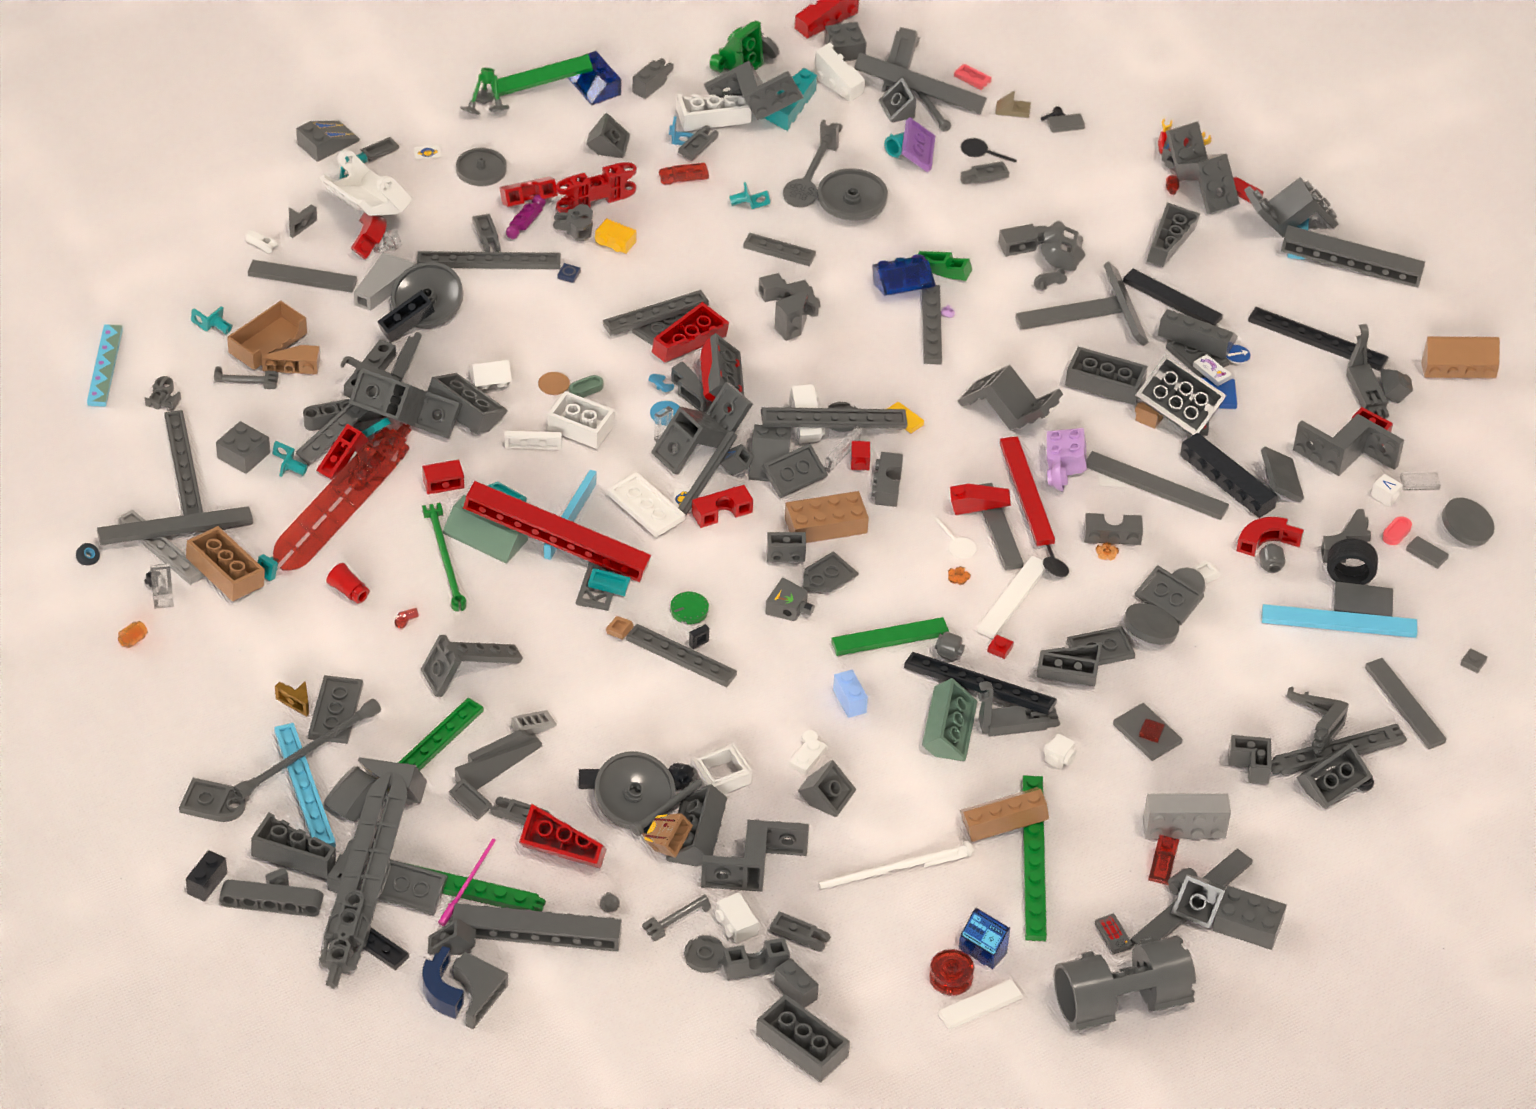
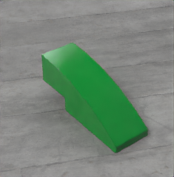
(946, 266)

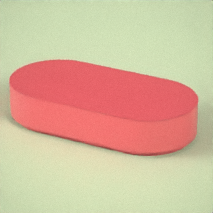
(1397, 530)

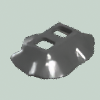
(1052, 249)

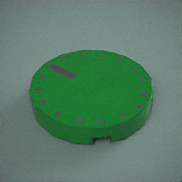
(689, 607)

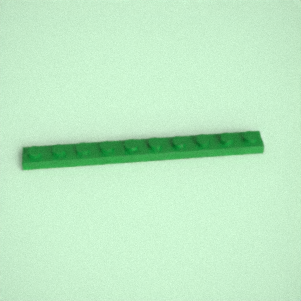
(1034, 872)

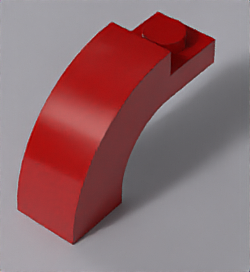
(370, 235)

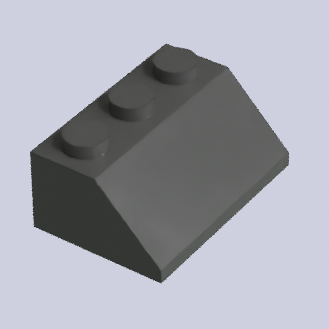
(1335, 776)

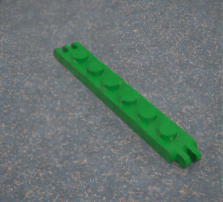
(492, 893)

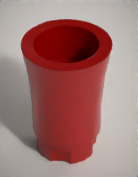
(347, 583)

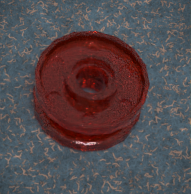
(951, 972)

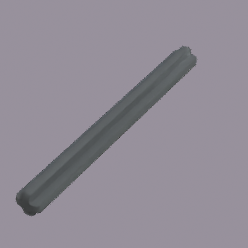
(708, 471)

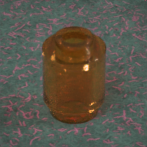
(132, 634)

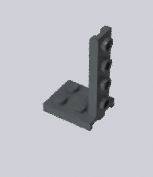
(447, 656)

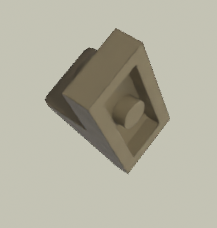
(1009, 107)

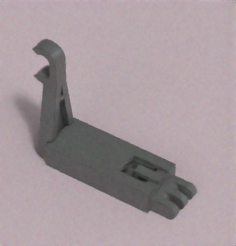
(902, 50)
(400, 366)
(1363, 378)
(1011, 719)
(1331, 723)

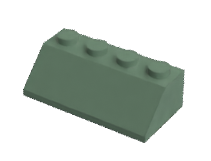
(483, 533)
(950, 721)

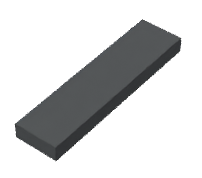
(779, 249)

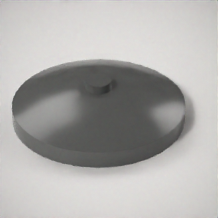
(852, 194)
(438, 283)
(632, 787)

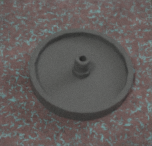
(481, 167)
(1468, 521)
(1151, 623)

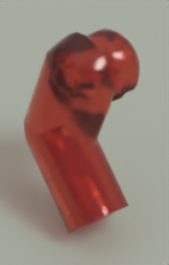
(403, 617)

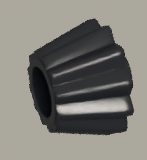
(681, 774)

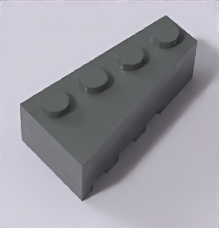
(1173, 230)
(292, 848)

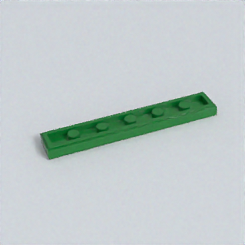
(543, 75)
(889, 636)
(443, 734)

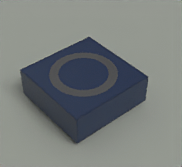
(569, 273)

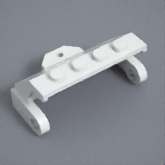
(366, 189)

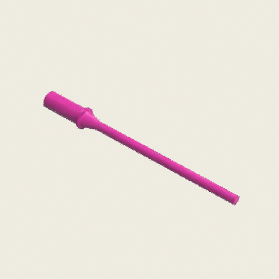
(450, 908)

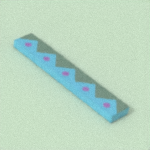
(104, 365)

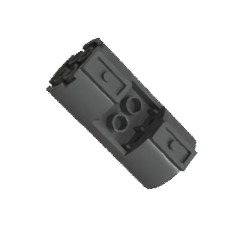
(1089, 989)

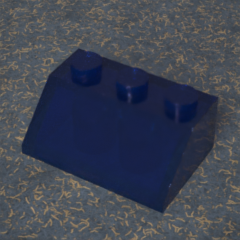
(598, 84)
(903, 275)

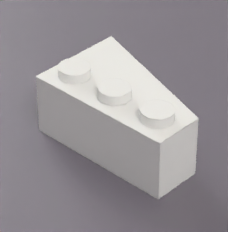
(837, 74)
(806, 397)

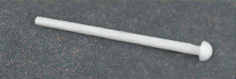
(928, 860)

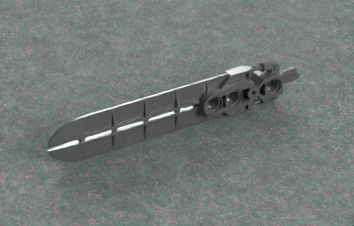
(338, 931)

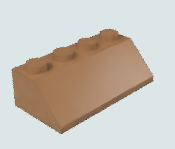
(1461, 357)
(1005, 814)

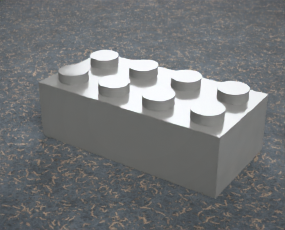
(1186, 816)

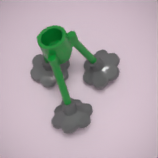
(487, 76)

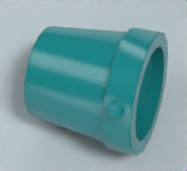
(893, 144)

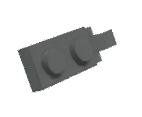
(984, 173)

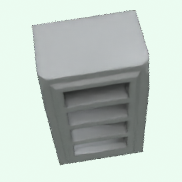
(520, 721)

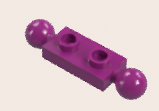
(525, 217)

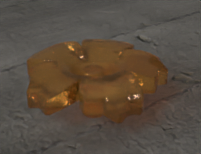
(1106, 551)
(958, 575)

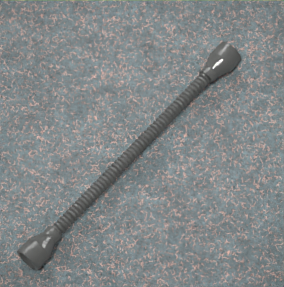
(245, 788)

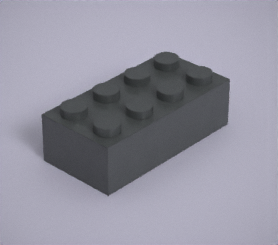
(1105, 375)
(802, 1038)

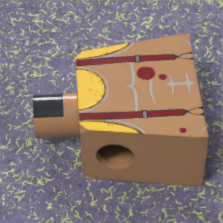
(667, 833)

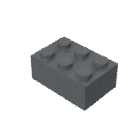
(1249, 917)

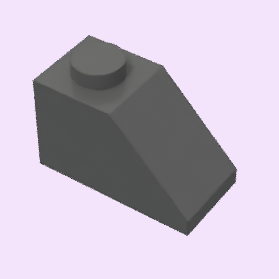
(1396, 384)
(455, 935)

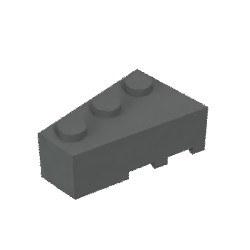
(1071, 664)

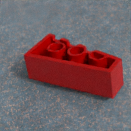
(824, 13)
(689, 333)
(557, 838)

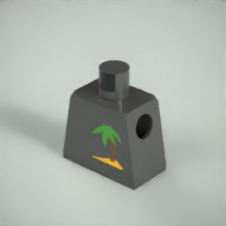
(788, 601)

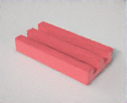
(972, 76)

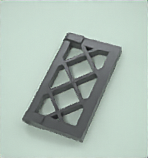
(593, 601)

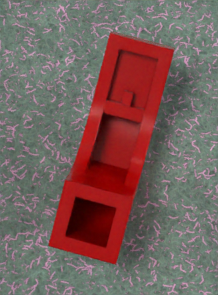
(1267, 530)

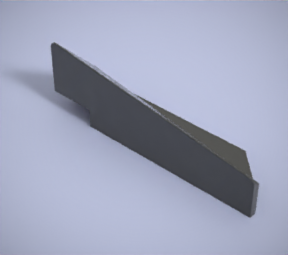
(496, 758)

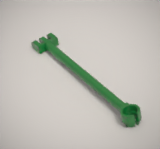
(433, 514)

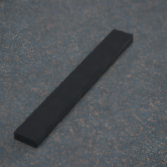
(1313, 336)
(970, 680)

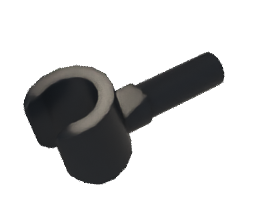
(1057, 111)

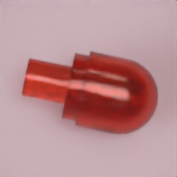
(1172, 184)

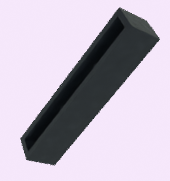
(1228, 475)

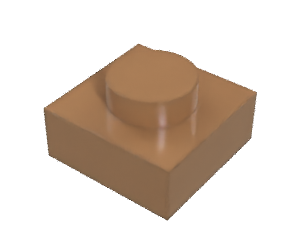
(619, 627)

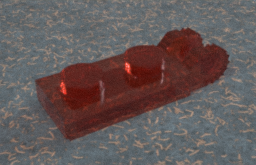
(683, 173)

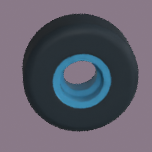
(88, 548)

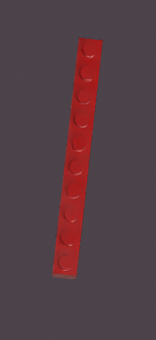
(556, 531)

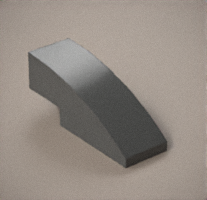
(688, 386)

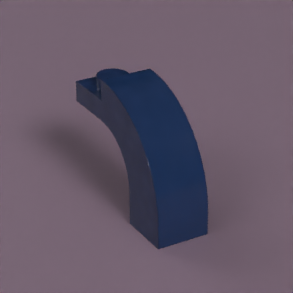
(440, 995)

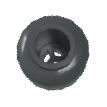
(1272, 558)
(949, 645)

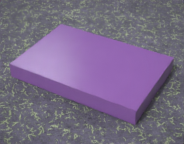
(918, 144)

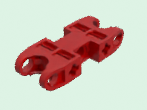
(597, 187)

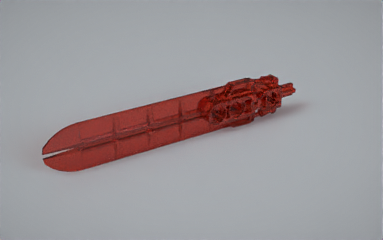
(360, 466)

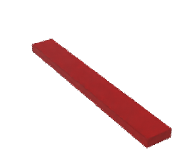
(1027, 491)

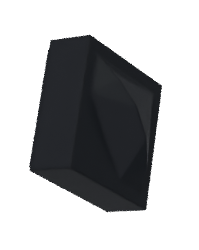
(699, 636)

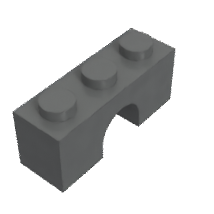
(887, 479)
(1099, 531)
(742, 964)

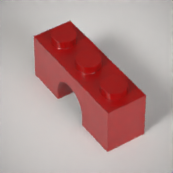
(520, 192)
(735, 499)

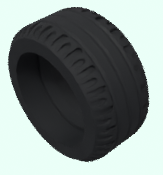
(1352, 549)

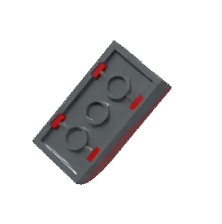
(719, 365)

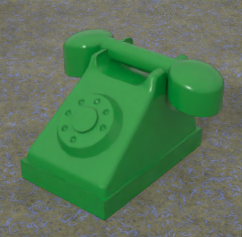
(742, 46)

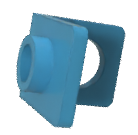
(676, 135)

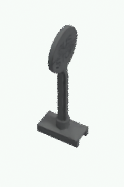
(803, 191)

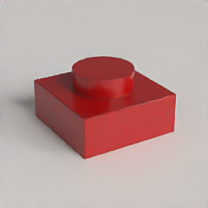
(1000, 646)

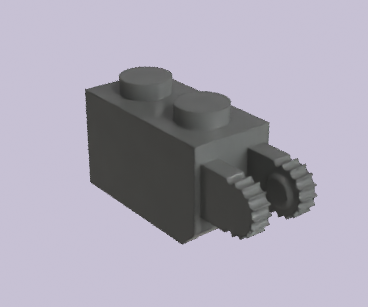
(651, 78)
(1021, 239)

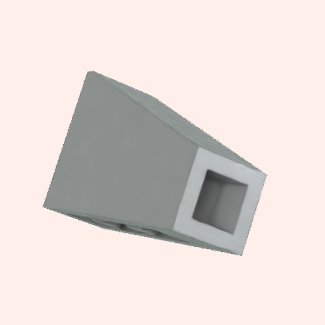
(379, 281)

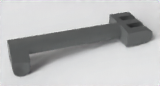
(269, 380)
(656, 929)

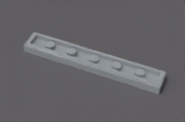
(166, 552)

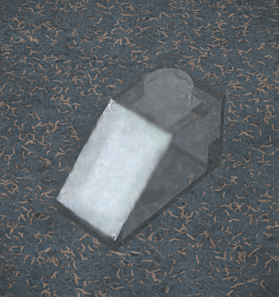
(162, 585)

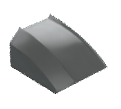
(350, 793)

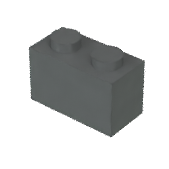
(796, 983)

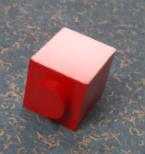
(860, 455)

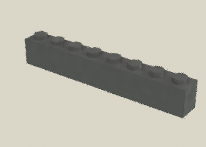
(1353, 256)
(541, 927)

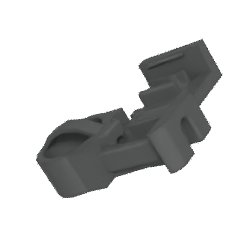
(163, 395)

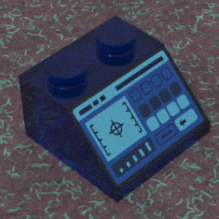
(984, 938)

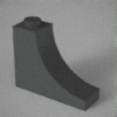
(483, 983)

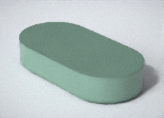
(587, 386)

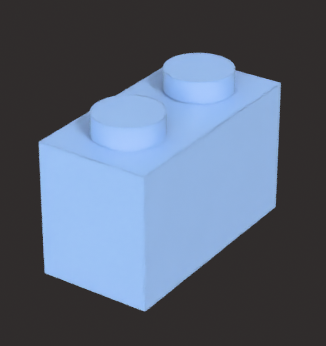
(850, 693)

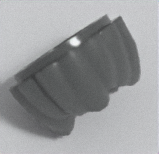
(609, 902)

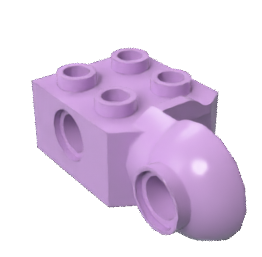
(1065, 455)

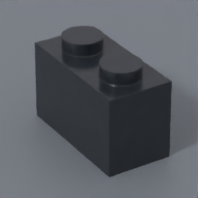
(206, 875)

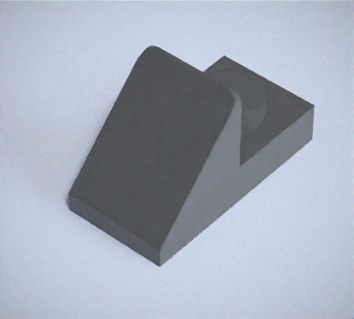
(300, 221)

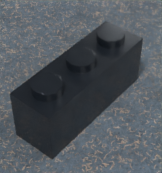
(406, 316)

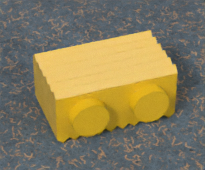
(615, 236)

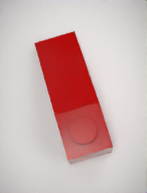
(340, 453)
(974, 498)

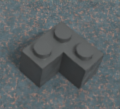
(1251, 753)

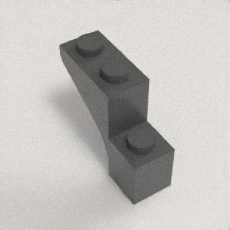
(775, 289)
(1355, 529)

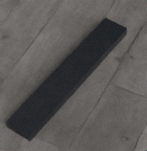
(1172, 297)

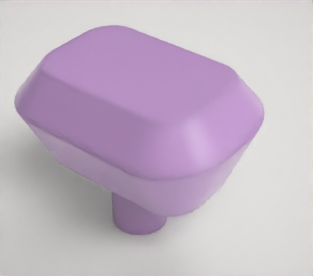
(947, 311)

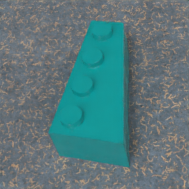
(807, 84)

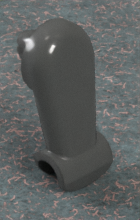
(1046, 279)

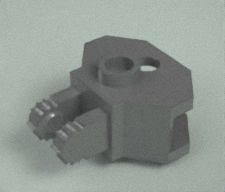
(575, 222)

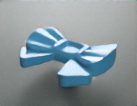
(657, 379)

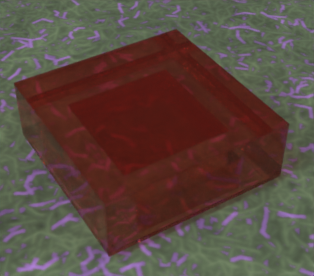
(1151, 730)

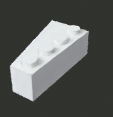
(712, 111)

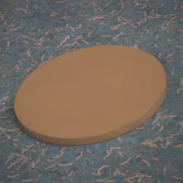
(554, 383)

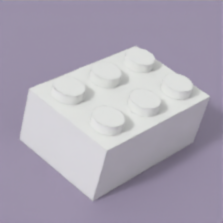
(581, 419)

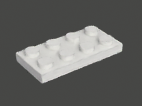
(646, 504)

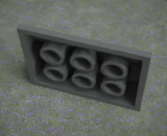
(1180, 395)

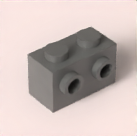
(786, 546)

